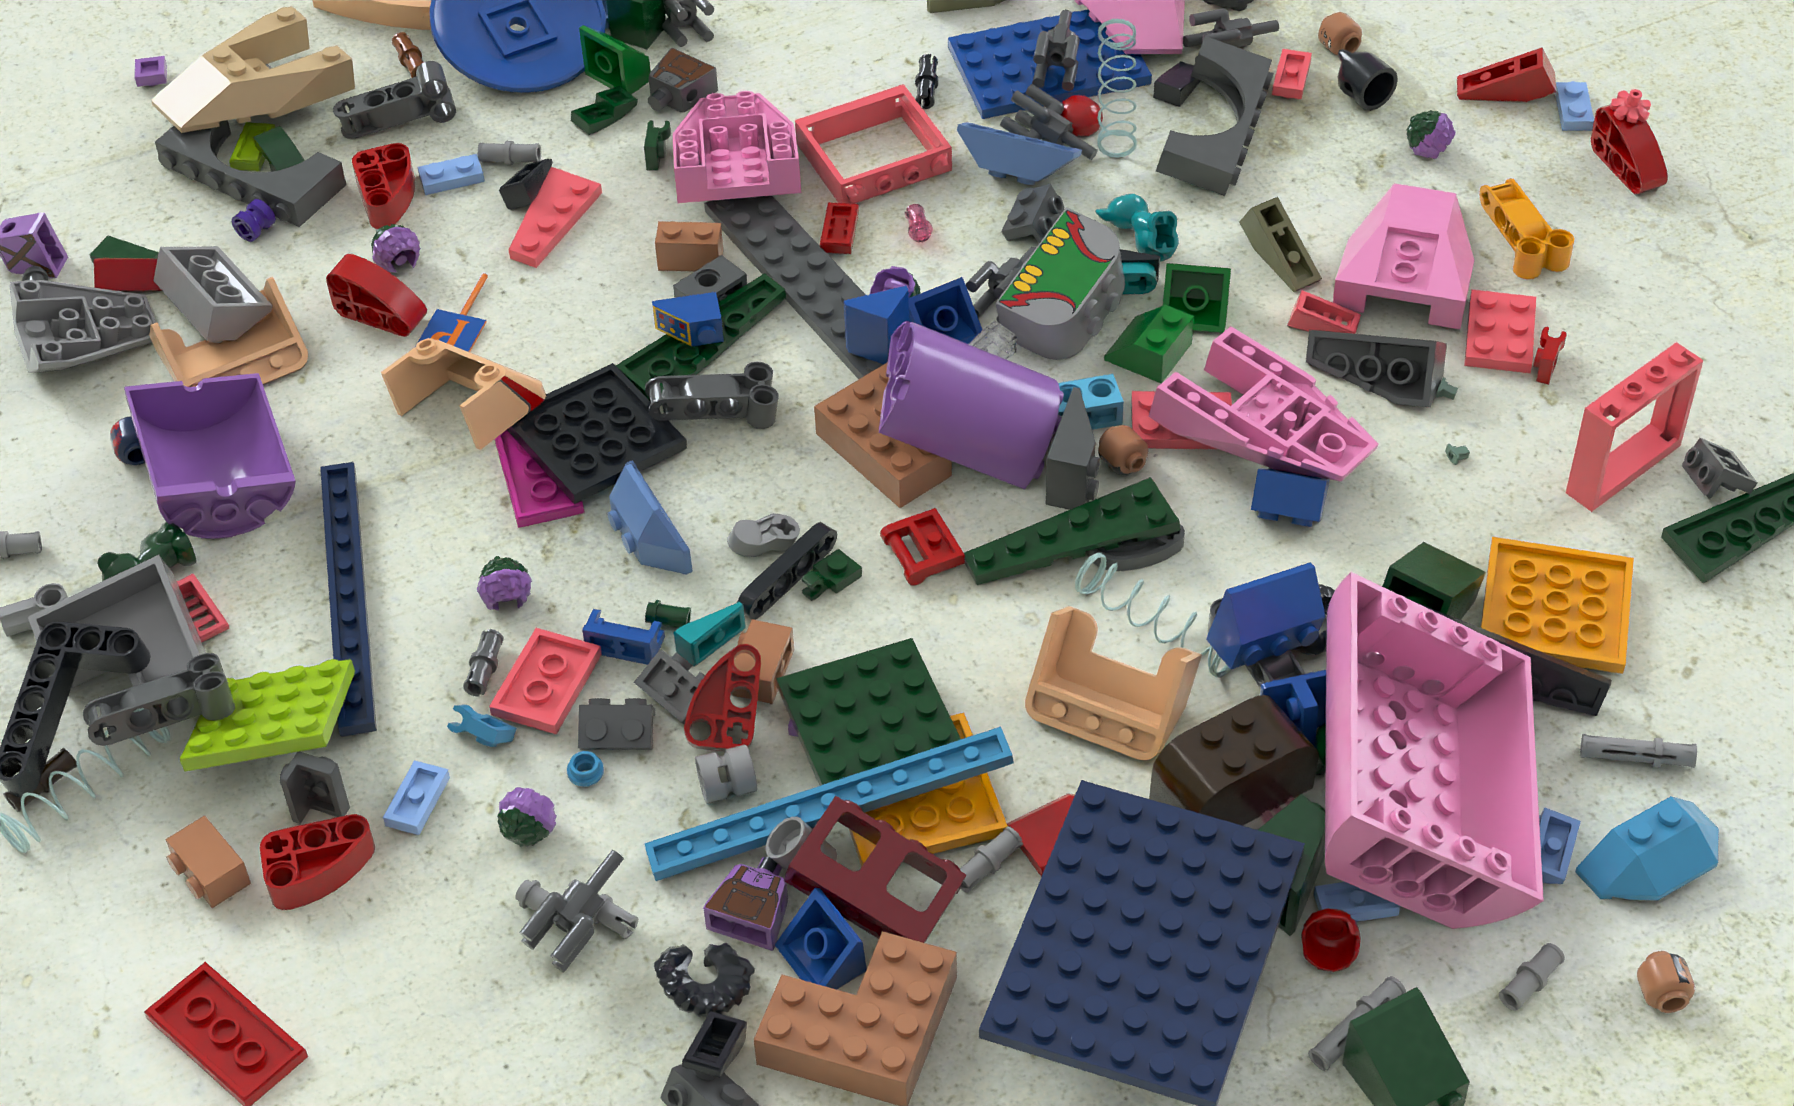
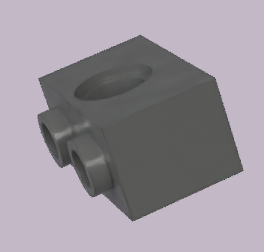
(716, 276)

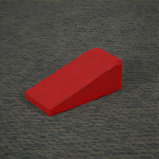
(125, 274)

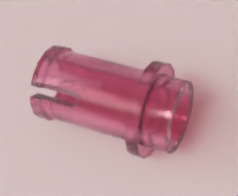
(919, 227)

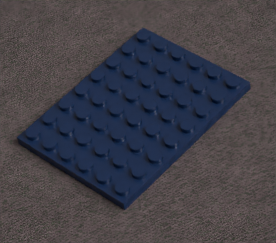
(1144, 944)

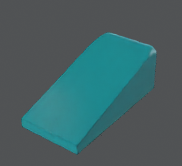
(706, 635)

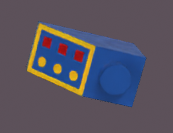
(690, 318)

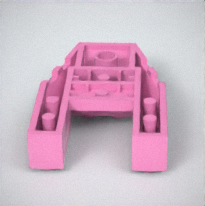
(1157, 23)
(1277, 420)

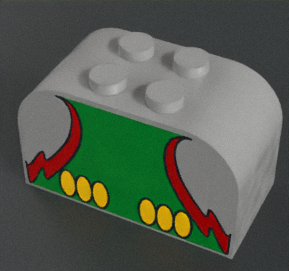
(1064, 288)

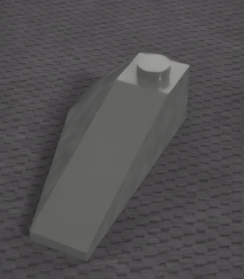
(1391, 367)

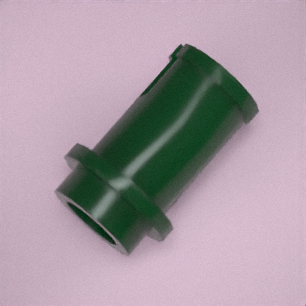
(667, 614)

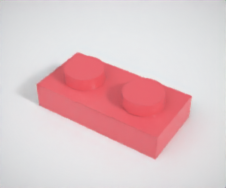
(1291, 74)

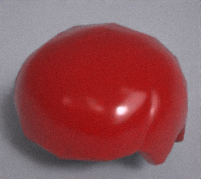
(1083, 114)
(1330, 939)

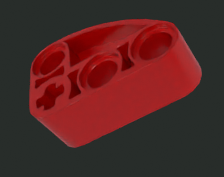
(1628, 151)
(385, 182)
(373, 296)
(713, 704)
(314, 859)

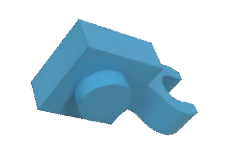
(486, 728)

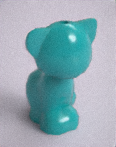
(1153, 231)

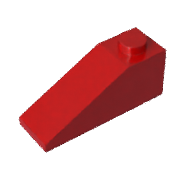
(1513, 79)

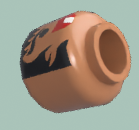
(1123, 450)
(1666, 981)

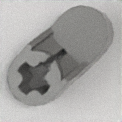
(766, 534)

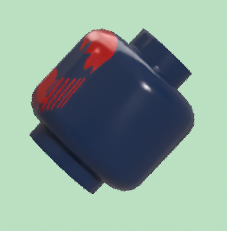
(125, 442)

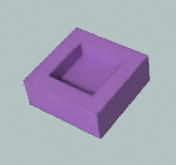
(150, 71)

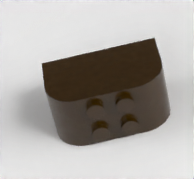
(1236, 763)

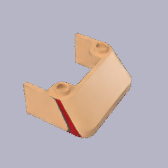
(502, 392)

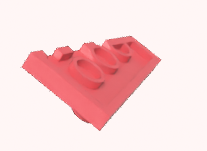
(552, 214)

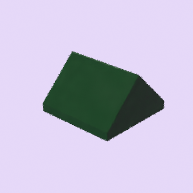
(635, 21)

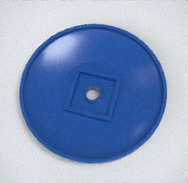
(484, 48)

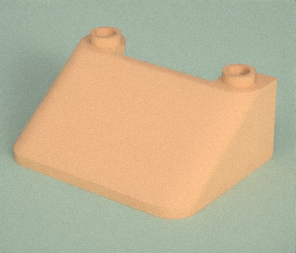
(267, 348)

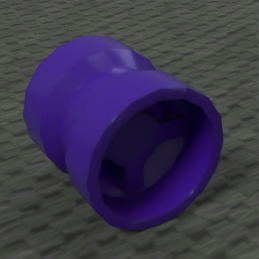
(253, 220)

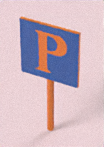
(457, 328)

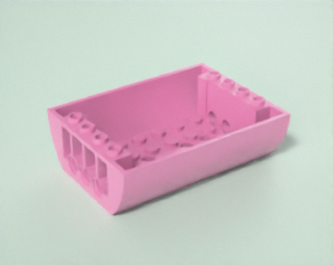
(1453, 808)

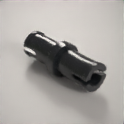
(926, 81)

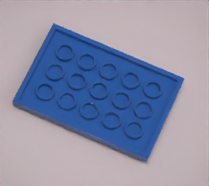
(1001, 62)

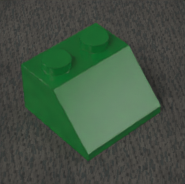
(613, 61)
(1199, 292)
(1153, 342)

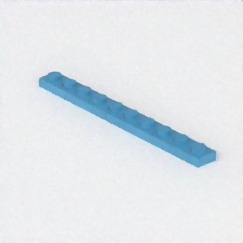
(867, 789)

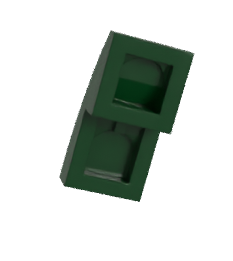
(608, 108)
(278, 149)

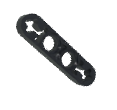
(787, 570)

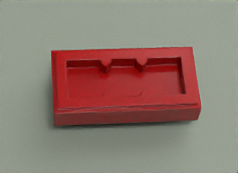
(839, 228)

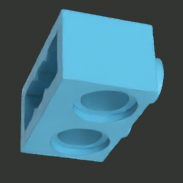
(1100, 399)

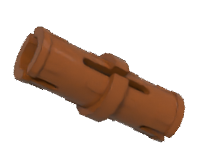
(409, 54)

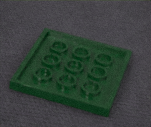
(866, 710)

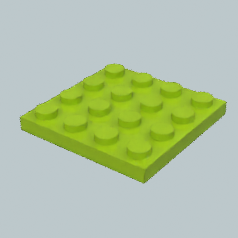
(272, 716)

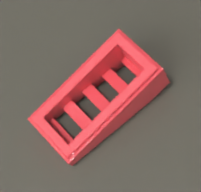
(1314, 313)
(191, 586)

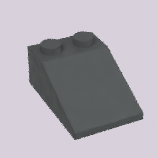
(1072, 458)

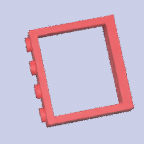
(865, 114)
(1601, 474)

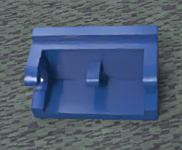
(623, 641)

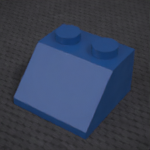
(1289, 496)

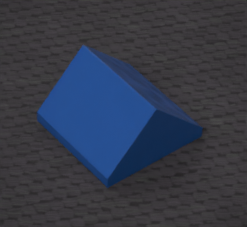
(947, 311)
(873, 320)
(822, 944)

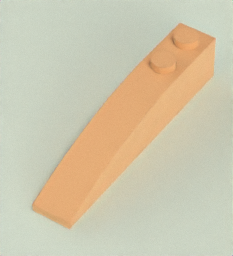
(394, 13)

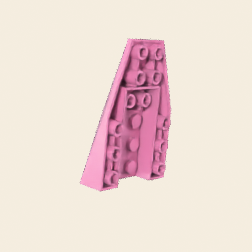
(735, 150)
(1410, 252)

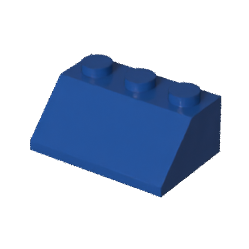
(1268, 616)

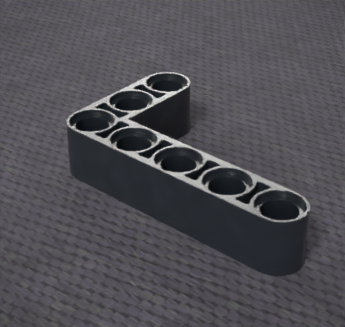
(58, 654)

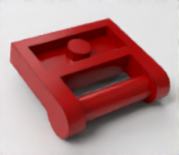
(931, 539)

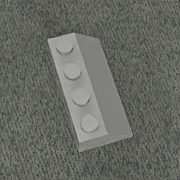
(210, 291)

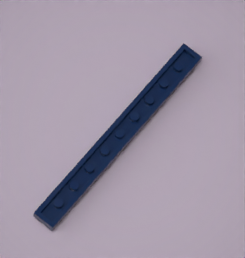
(348, 594)

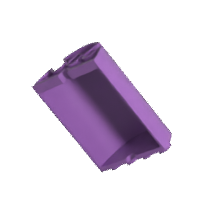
(968, 405)
(212, 453)

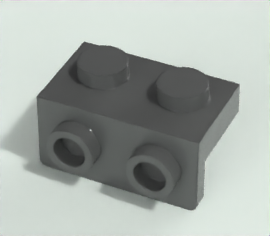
(1033, 213)
(616, 726)
(315, 785)
(696, 1088)

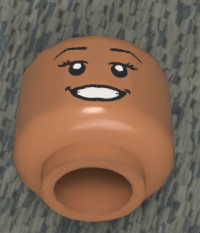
(1340, 32)

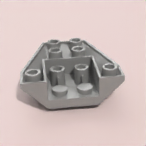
(75, 324)

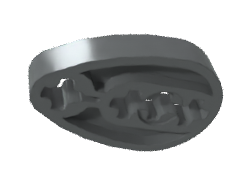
(1141, 554)

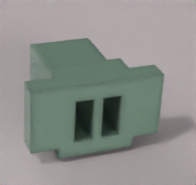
(1446, 390)
(1456, 453)

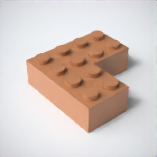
(851, 427)
(863, 1040)

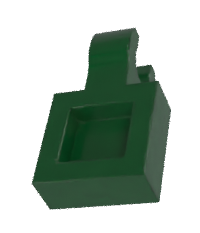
(655, 144)
(831, 572)

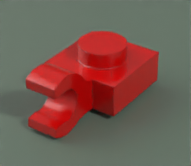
(1547, 357)

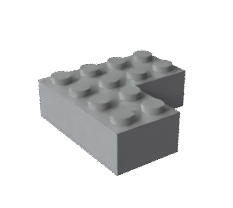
(137, 599)

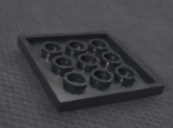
(592, 430)

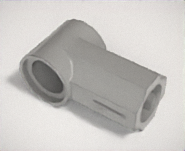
(15, 616)

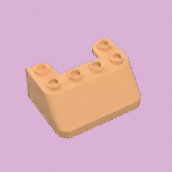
(1105, 697)

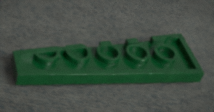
(674, 358)
(1119, 516)
(1732, 529)

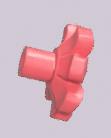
(1630, 106)

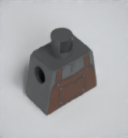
(680, 81)

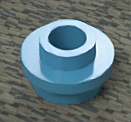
(585, 761)

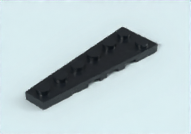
(1553, 679)

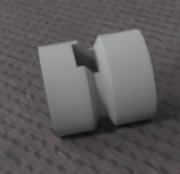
(738, 770)
(787, 840)

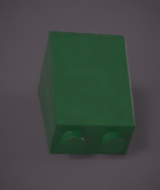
(1435, 580)
(1306, 824)
(1403, 1056)

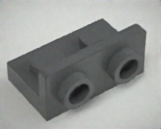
(1716, 466)
(670, 683)

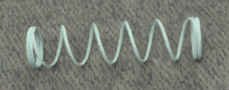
(1114, 45)
(1087, 590)
(14, 825)

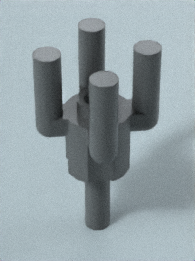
(684, 13)
(1232, 32)
(1057, 48)
(1046, 122)
(998, 280)
(571, 914)

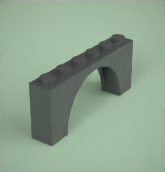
(1213, 158)
(290, 192)

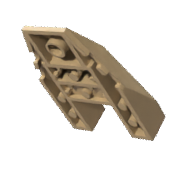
(237, 84)

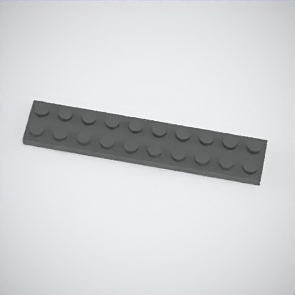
(797, 263)

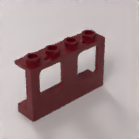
(863, 893)

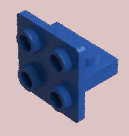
(1301, 699)

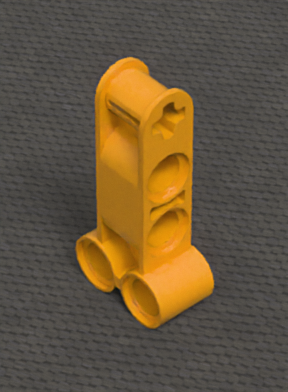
(1526, 230)

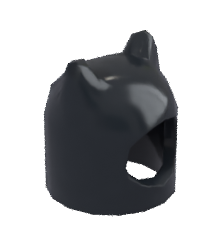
(1366, 78)

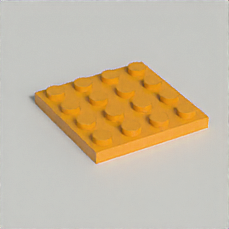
(1560, 601)
(945, 816)

